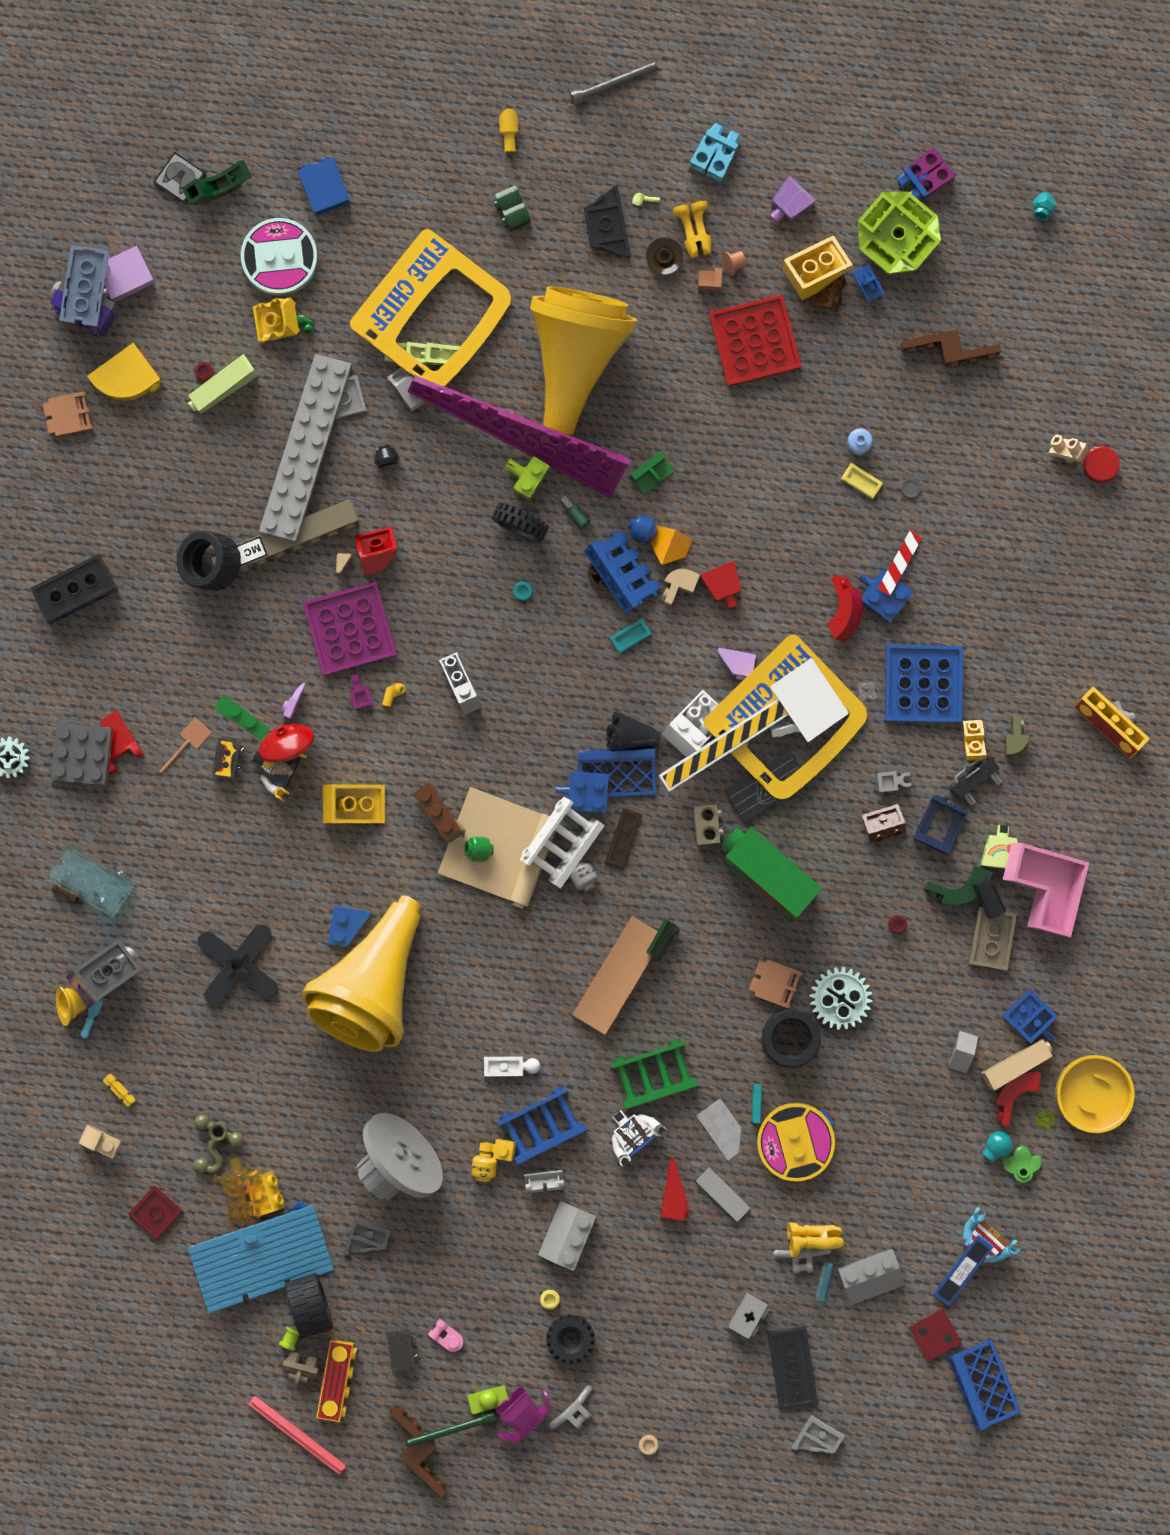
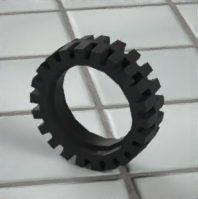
(520, 522)

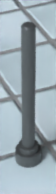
(579, 95)

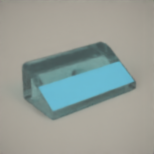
(825, 1281)

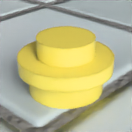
(549, 1299)

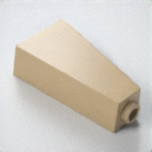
(1017, 1064)

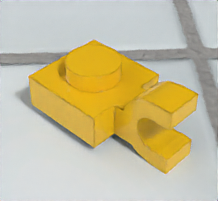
(502, 1149)

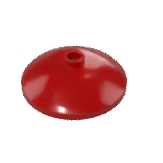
(286, 743)

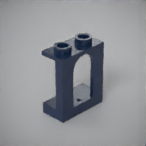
(958, 817)

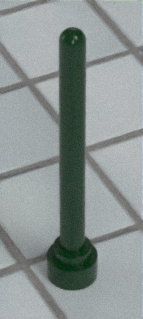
(487, 1418)

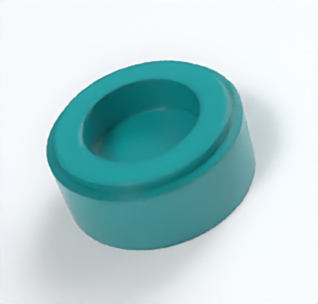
(522, 591)

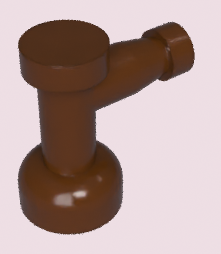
(72, 897)

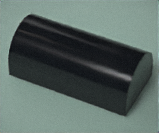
(989, 897)

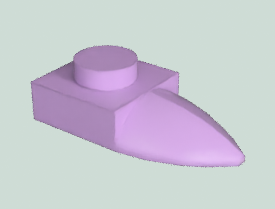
(290, 706)

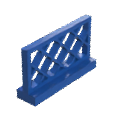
(621, 756)
(971, 1395)

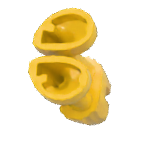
(705, 240)

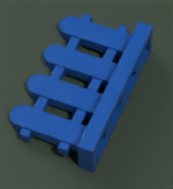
(614, 578)

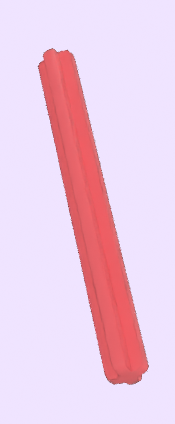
(297, 1435)

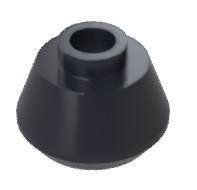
(386, 456)

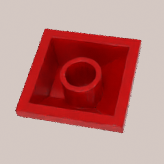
(376, 549)

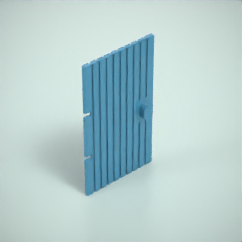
(260, 1258)

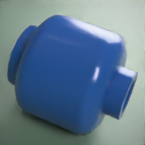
(642, 528)

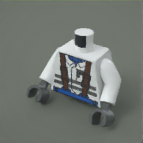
(634, 1135)

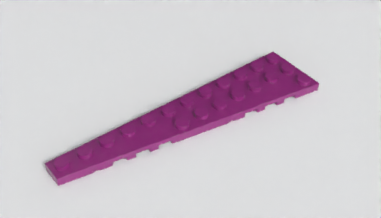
(565, 453)

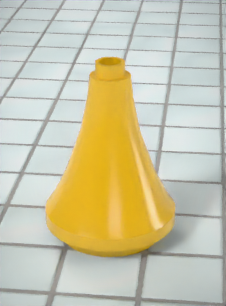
(576, 342)
(364, 992)

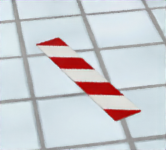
(899, 563)

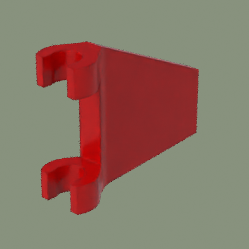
(122, 739)

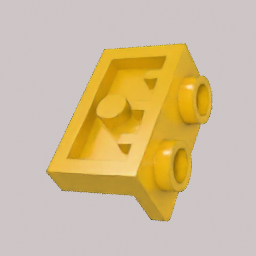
(267, 1193)

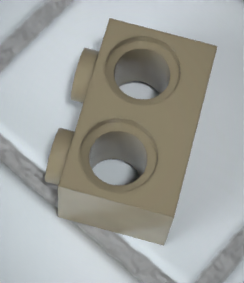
(702, 825)

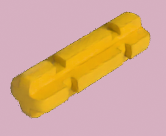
(119, 1090)

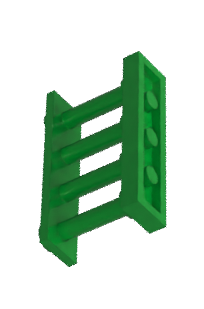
(649, 1092)

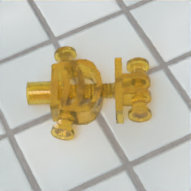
(242, 1207)

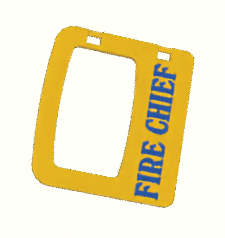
(407, 286)
(756, 693)

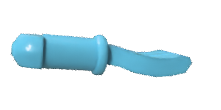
(93, 1011)

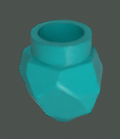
(1043, 206)

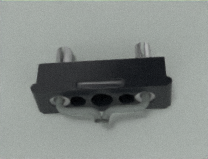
(974, 777)

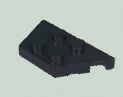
(606, 224)

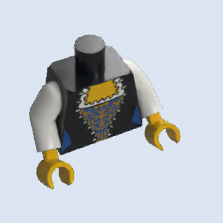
(277, 775)

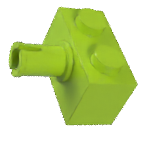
(529, 476)

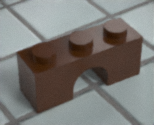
(438, 812)

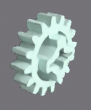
(9, 748)

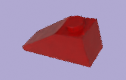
(674, 1200)

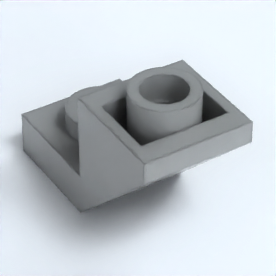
(401, 382)

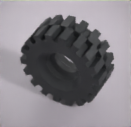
(555, 1342)

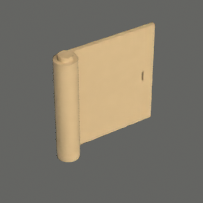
(511, 832)

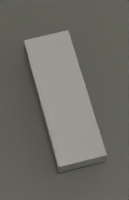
(723, 1194)

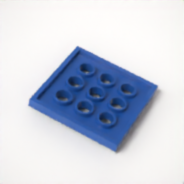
(933, 674)

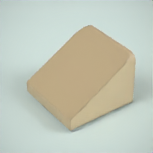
(342, 562)

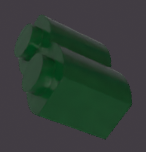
(512, 208)

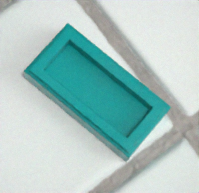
(630, 636)
(756, 1103)

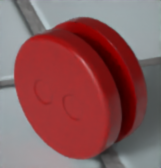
(1101, 464)

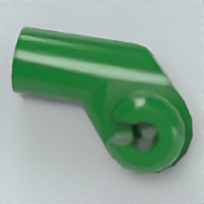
(306, 323)

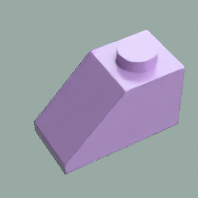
(738, 663)

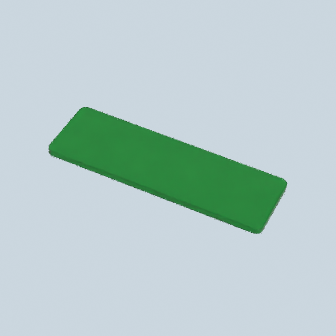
(241, 717)

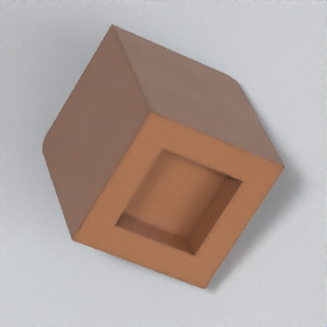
(710, 279)

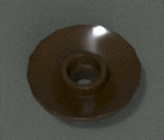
(671, 249)

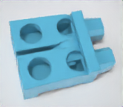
(715, 146)

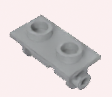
(552, 1180)

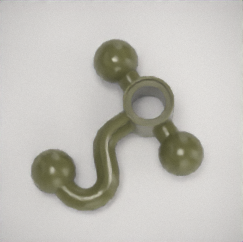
(235, 1140)

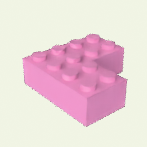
(1057, 885)

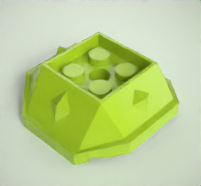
(903, 213)

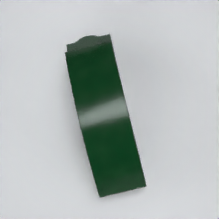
(214, 187)
(961, 895)

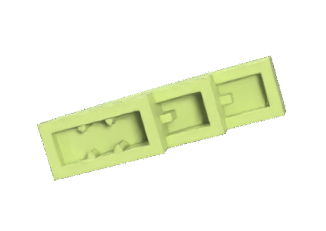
(428, 353)

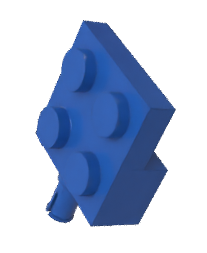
(881, 603)
(586, 791)
(1030, 1017)

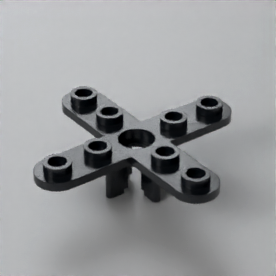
(248, 973)

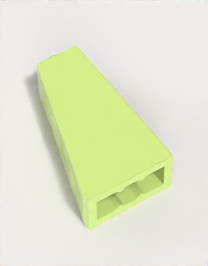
(222, 384)

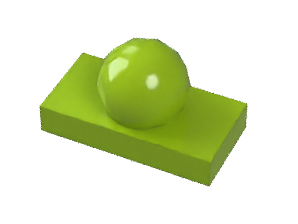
(487, 1399)

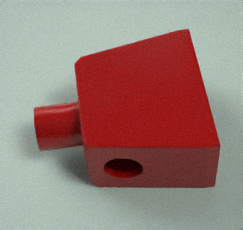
(723, 584)

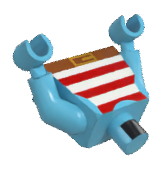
(977, 1225)

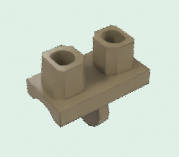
(293, 1366)

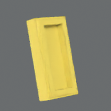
(861, 481)

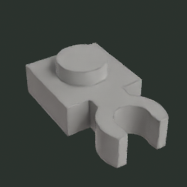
(889, 781)

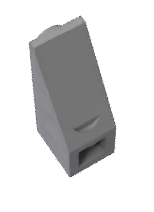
(460, 683)

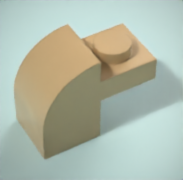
(679, 579)
(99, 1141)

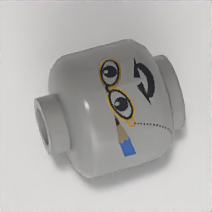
(584, 877)

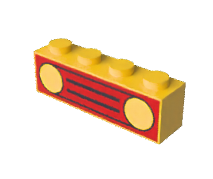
(1111, 722)
(335, 1380)

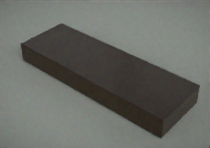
(622, 838)

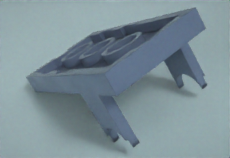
(86, 275)

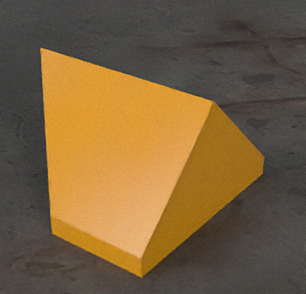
(670, 544)

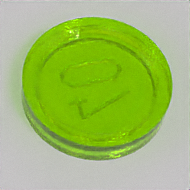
(1045, 1119)

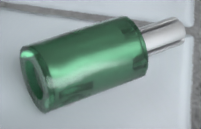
(576, 513)

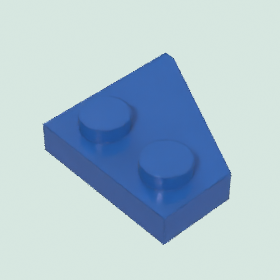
(346, 925)

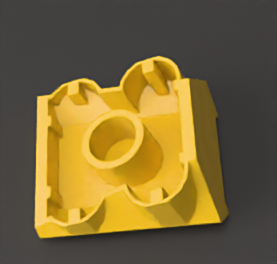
(275, 319)

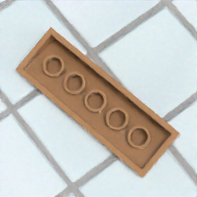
(616, 976)

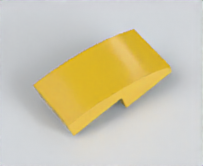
(974, 740)

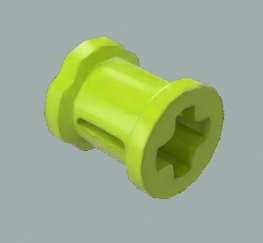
(290, 1338)

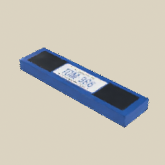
(963, 1269)

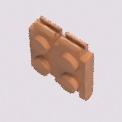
(67, 414)
(775, 983)

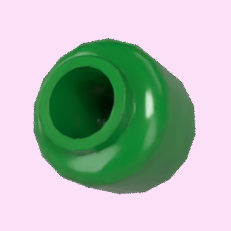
(478, 849)

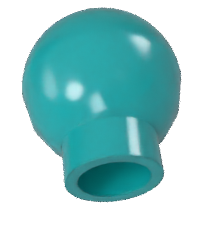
(998, 1146)

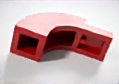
(849, 610)
(1008, 1093)

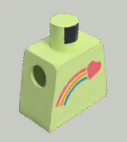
(997, 848)

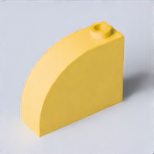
(125, 376)

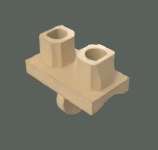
(1069, 449)

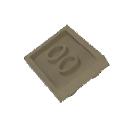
(992, 940)

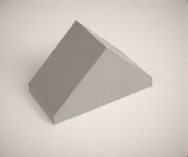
(963, 1052)

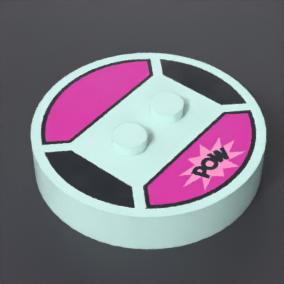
(279, 256)

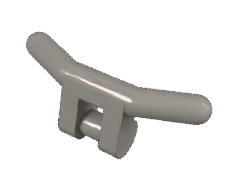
(808, 1254)
(576, 1405)

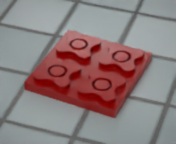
(755, 340)

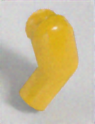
(391, 692)

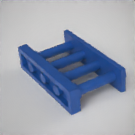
(557, 1135)

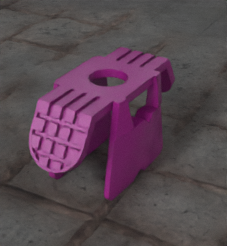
(521, 1414)

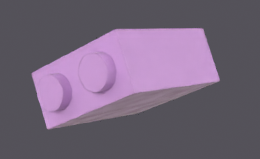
(127, 275)

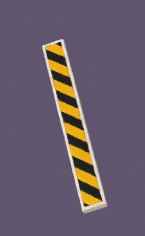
(723, 745)

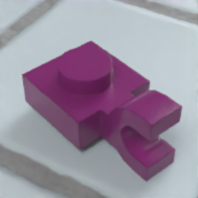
(360, 695)

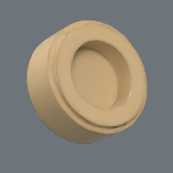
(648, 1445)

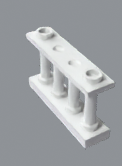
(579, 846)

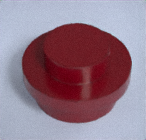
(204, 371)
(897, 924)

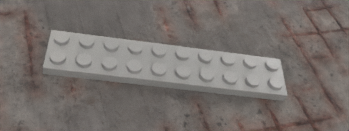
(305, 448)

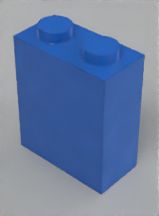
(323, 186)

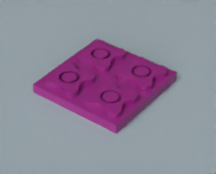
(349, 628)

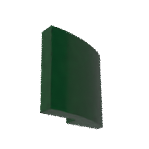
(662, 940)

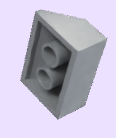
(567, 1235)
(871, 1276)

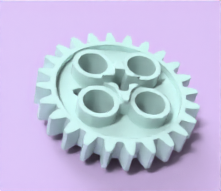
(830, 1013)

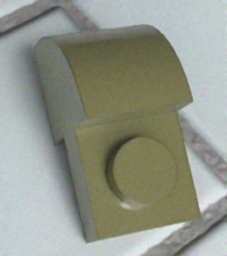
(1015, 742)

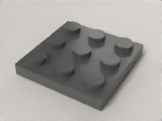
(82, 754)

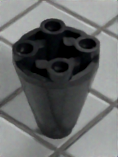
(629, 734)

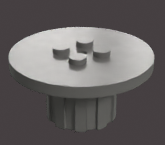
(398, 1159)

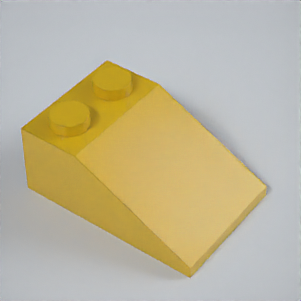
(816, 267)
(353, 803)

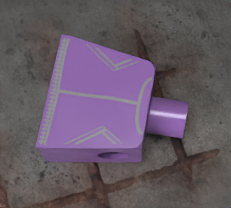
(791, 201)

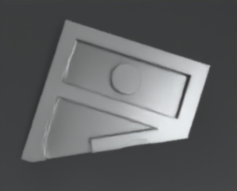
(818, 1437)

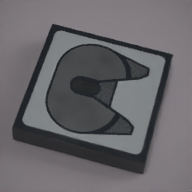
(176, 175)

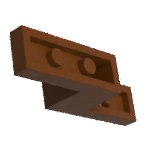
(950, 348)
(416, 1454)

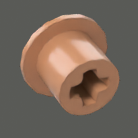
(733, 262)

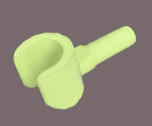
(639, 198)

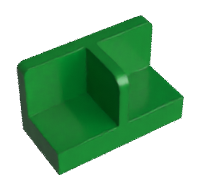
(652, 473)

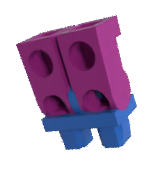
(918, 175)

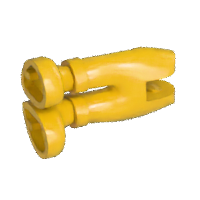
(822, 1238)

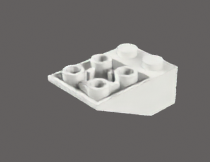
(688, 728)

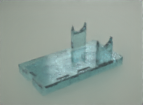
(86, 876)

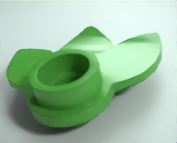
(1022, 1161)

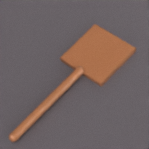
(195, 734)

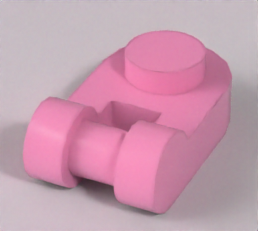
(453, 1340)

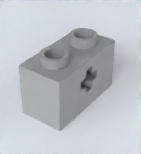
(738, 1322)

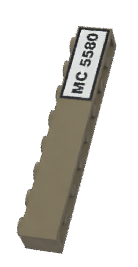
(315, 526)

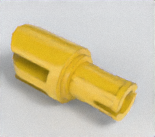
(508, 128)

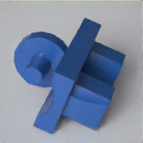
(868, 283)

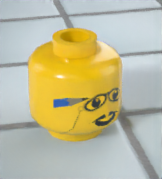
(484, 1167)

